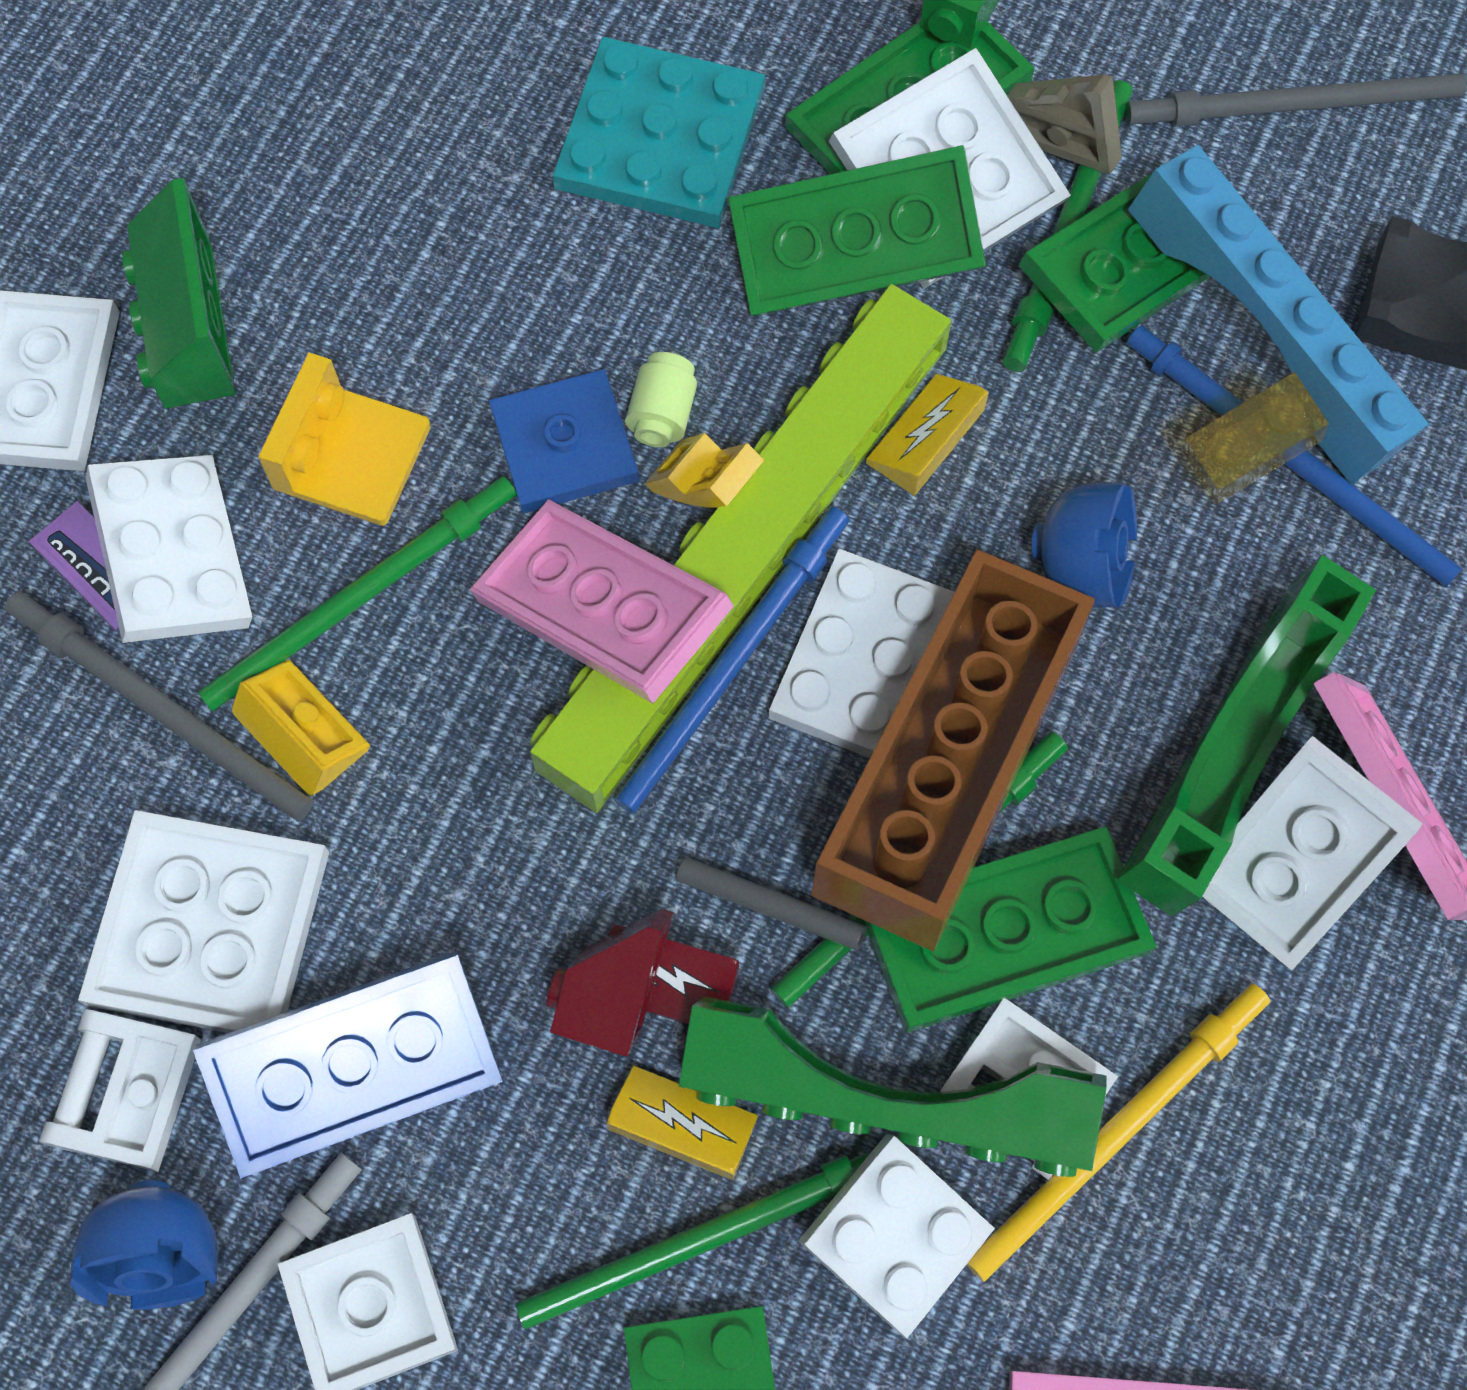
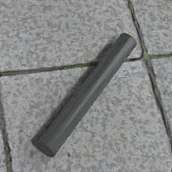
(771, 903)

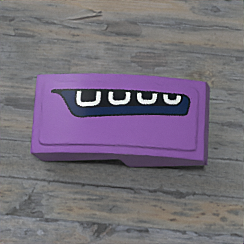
(76, 555)

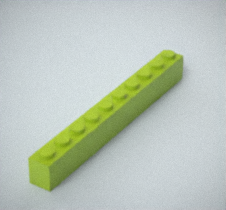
(745, 543)

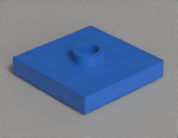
(564, 440)

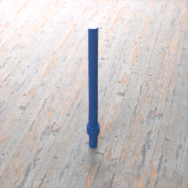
(801, 566)

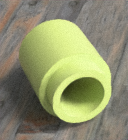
(662, 399)

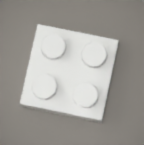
(896, 1235)
(367, 1306)

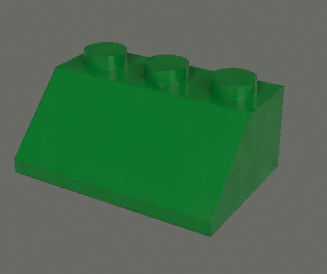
(177, 301)

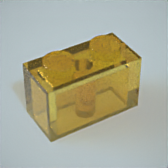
(1255, 438)

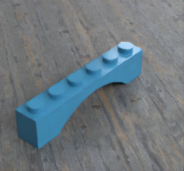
(1206, 223)

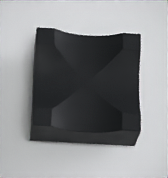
(1417, 295)

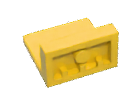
(341, 446)

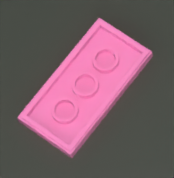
(602, 600)
(1391, 771)

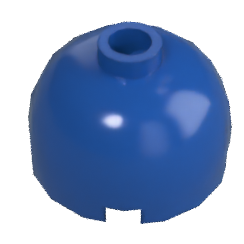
(1088, 541)
(145, 1247)

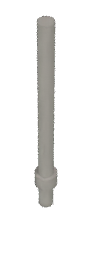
(303, 1219)

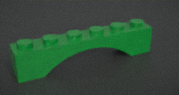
(1208, 796)
(1034, 1114)

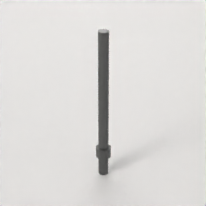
(1187, 107)
(66, 639)

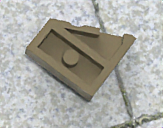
(1072, 118)

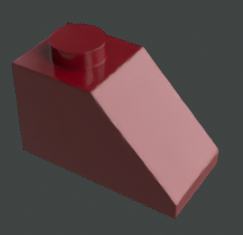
(610, 986)

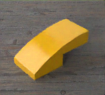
(703, 473)

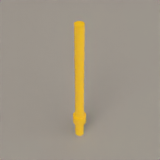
(1210, 1041)

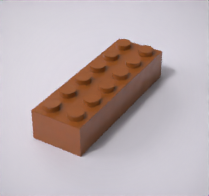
(951, 750)

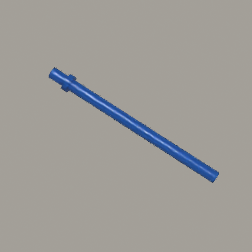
(1169, 361)

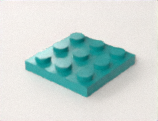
(659, 132)

